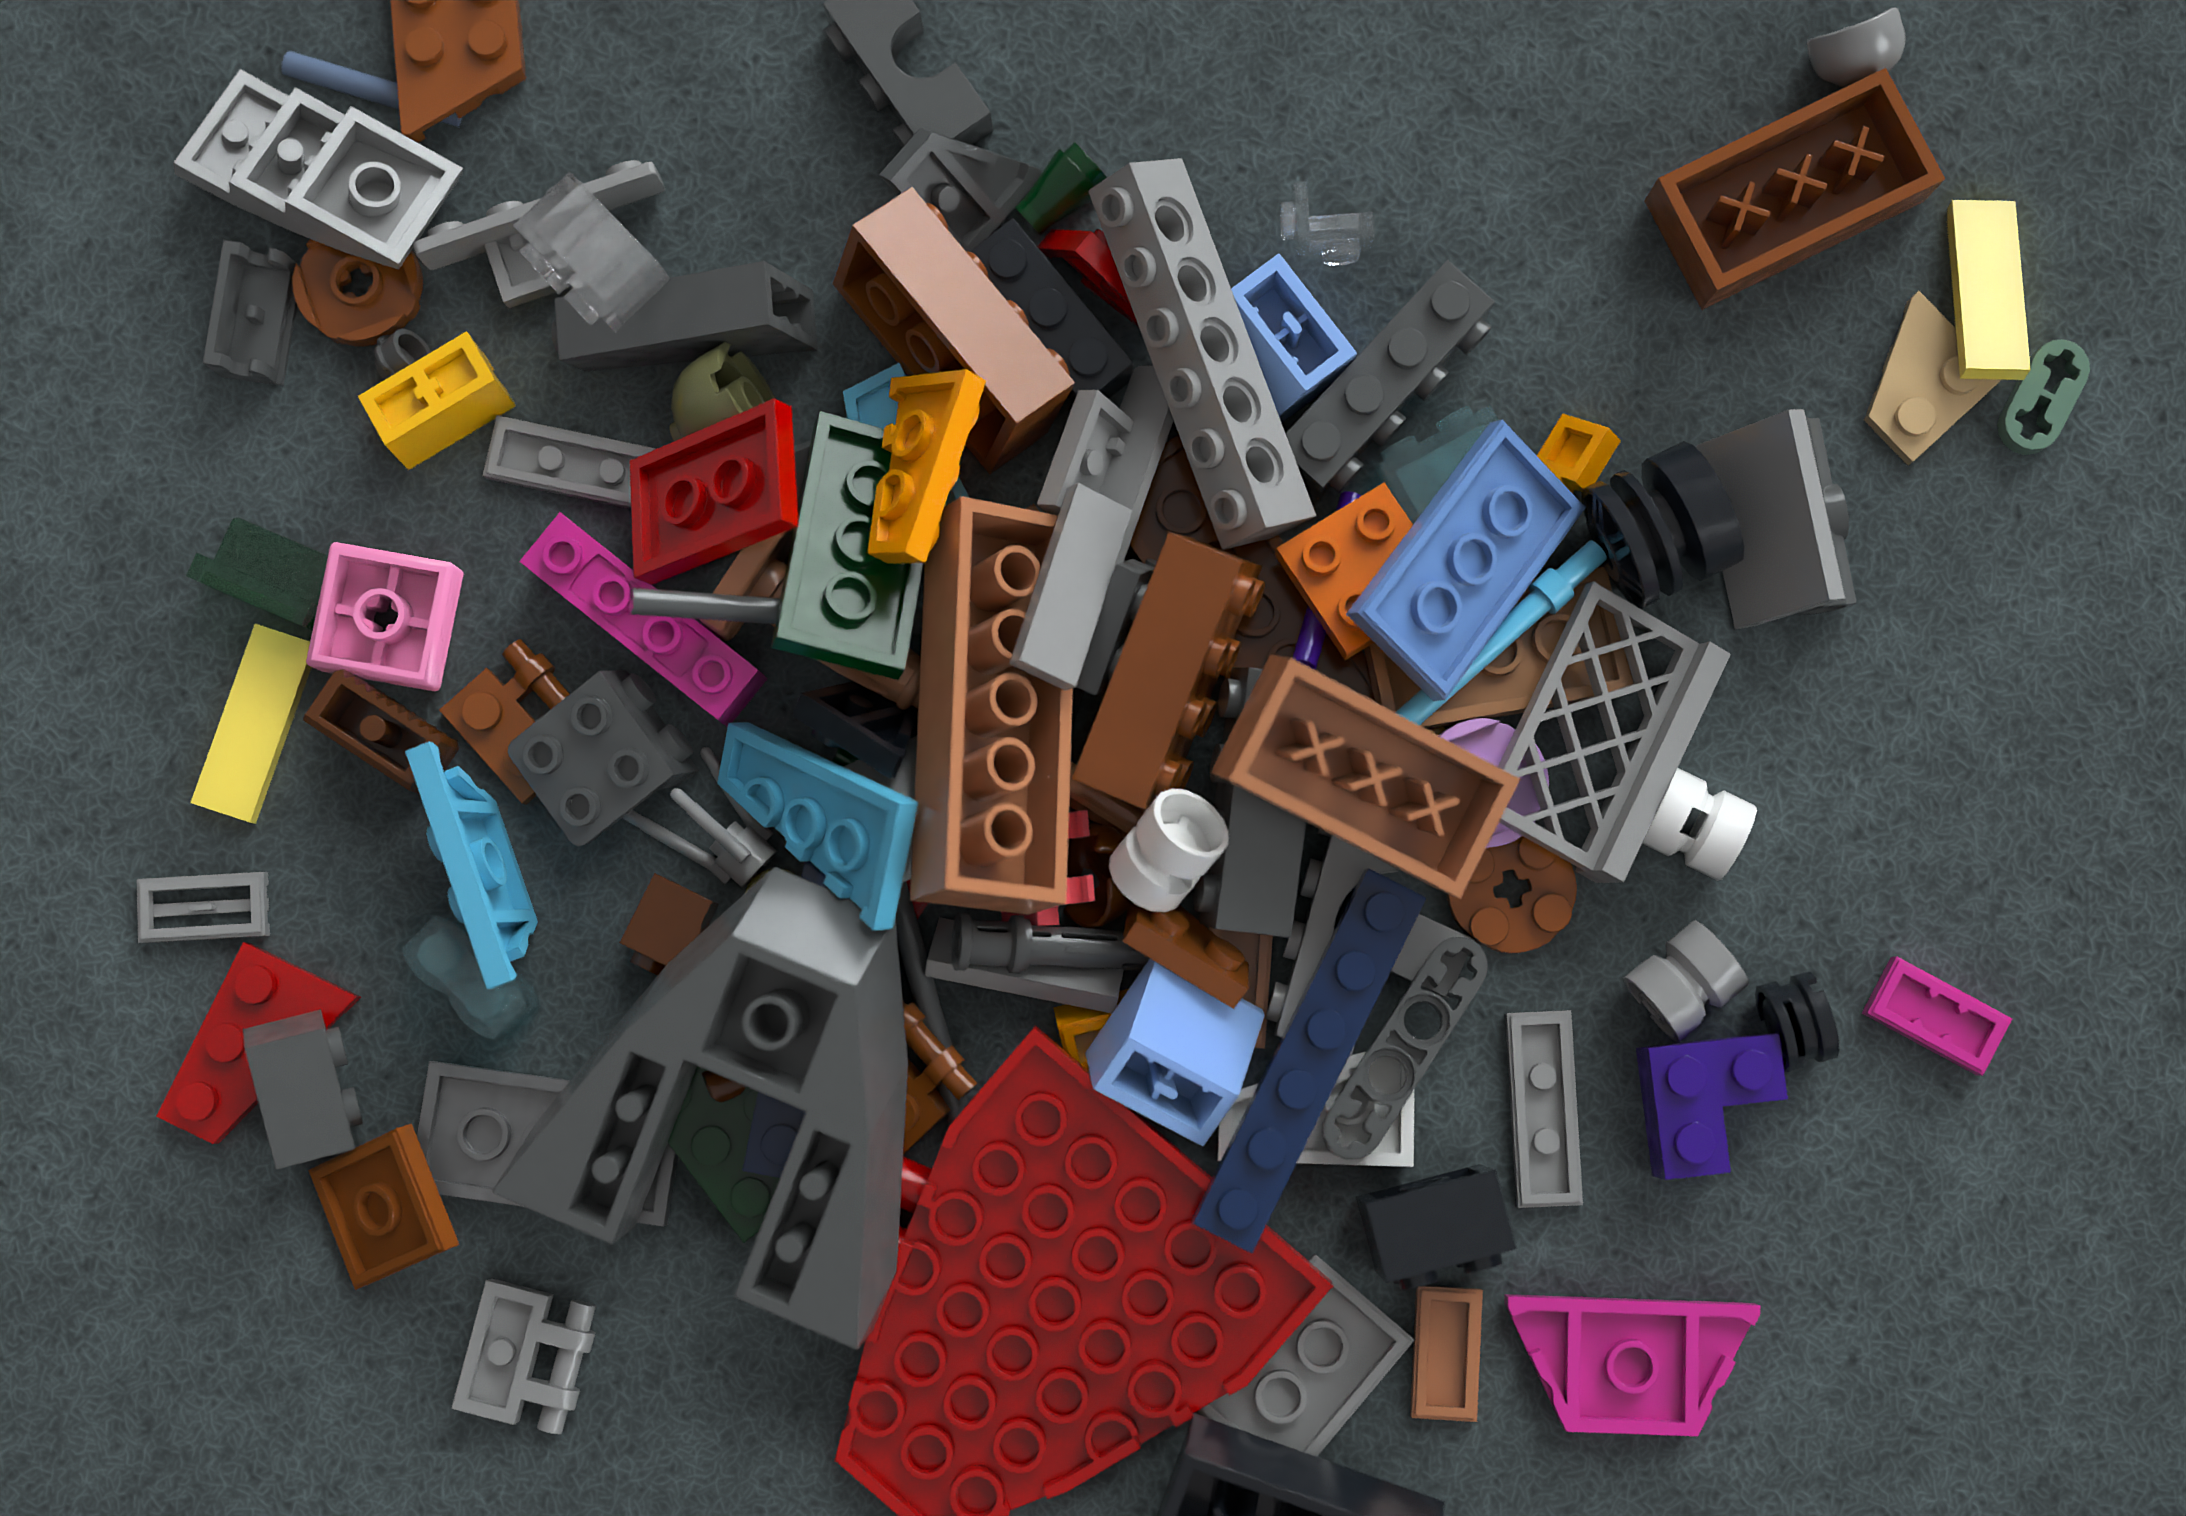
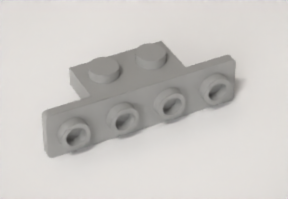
(498, 237)
(1112, 447)

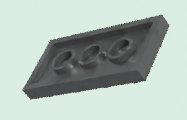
(479, 1120)

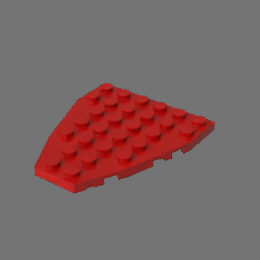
(1055, 1302)

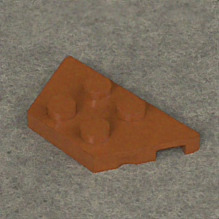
(453, 57)

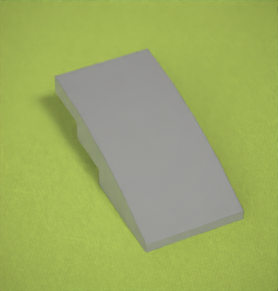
(318, 170)

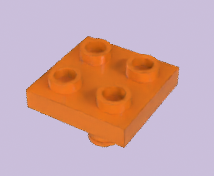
(1341, 557)

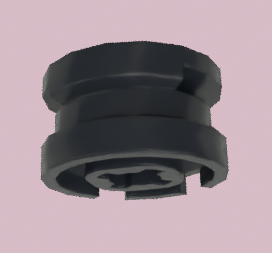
(1800, 1019)

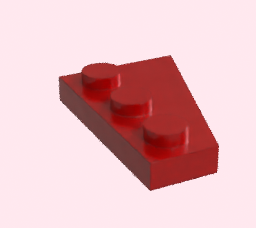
(215, 1079)

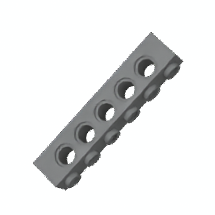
(1201, 352)

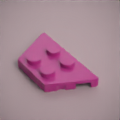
(1631, 1360)

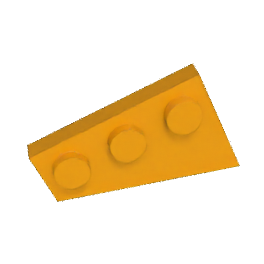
(924, 465)

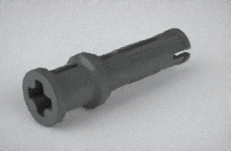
(1021, 944)

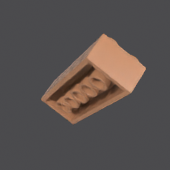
(987, 732)

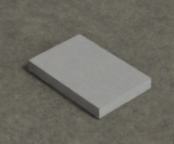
(1781, 518)
(1318, 1371)

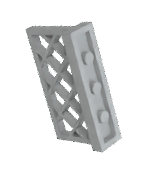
(1656, 746)

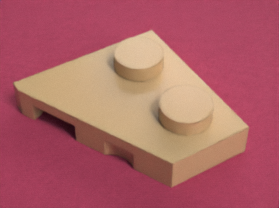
(1922, 383)

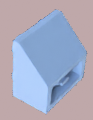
(1291, 336)
(1174, 1052)

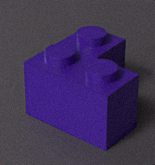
(1686, 1094)

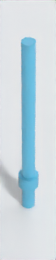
(1547, 594)

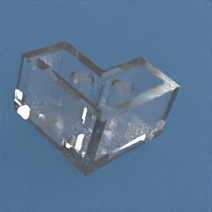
(587, 249)

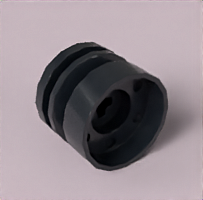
(1666, 522)

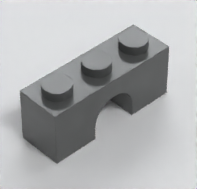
(873, 37)

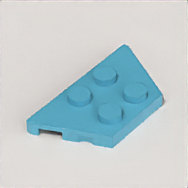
(480, 864)

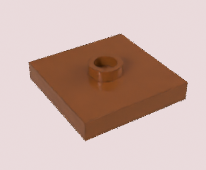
(383, 1206)

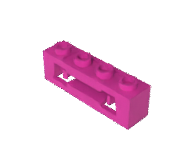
(670, 645)

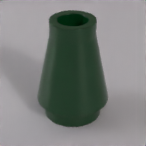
(1060, 188)

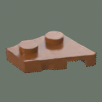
(1189, 950)

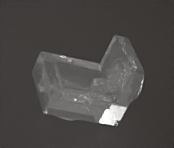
(1334, 237)

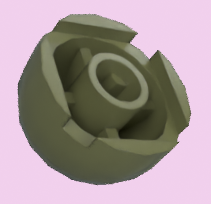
(715, 390)

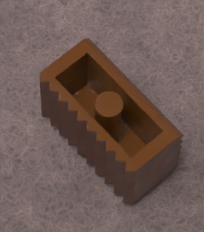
(375, 726)

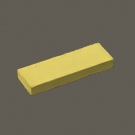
(1988, 290)
(254, 725)

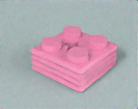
(364, 582)

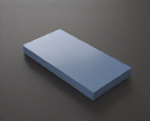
(1466, 561)

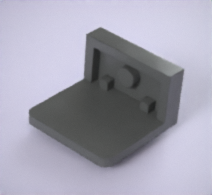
(601, 754)

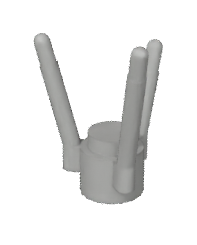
(737, 849)

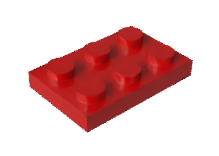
(713, 492)

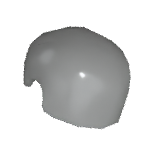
(1858, 49)

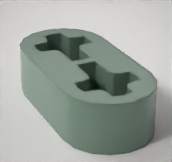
(2056, 403)

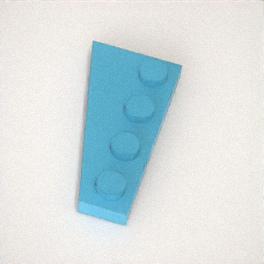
(827, 814)

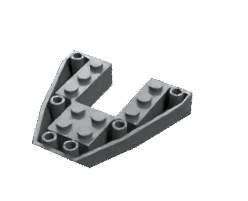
(796, 1006)

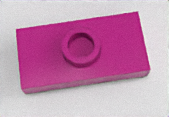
(1937, 1016)

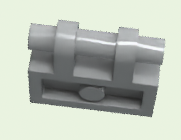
(504, 1352)

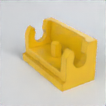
(436, 401)

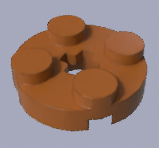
(350, 319)
(1543, 909)

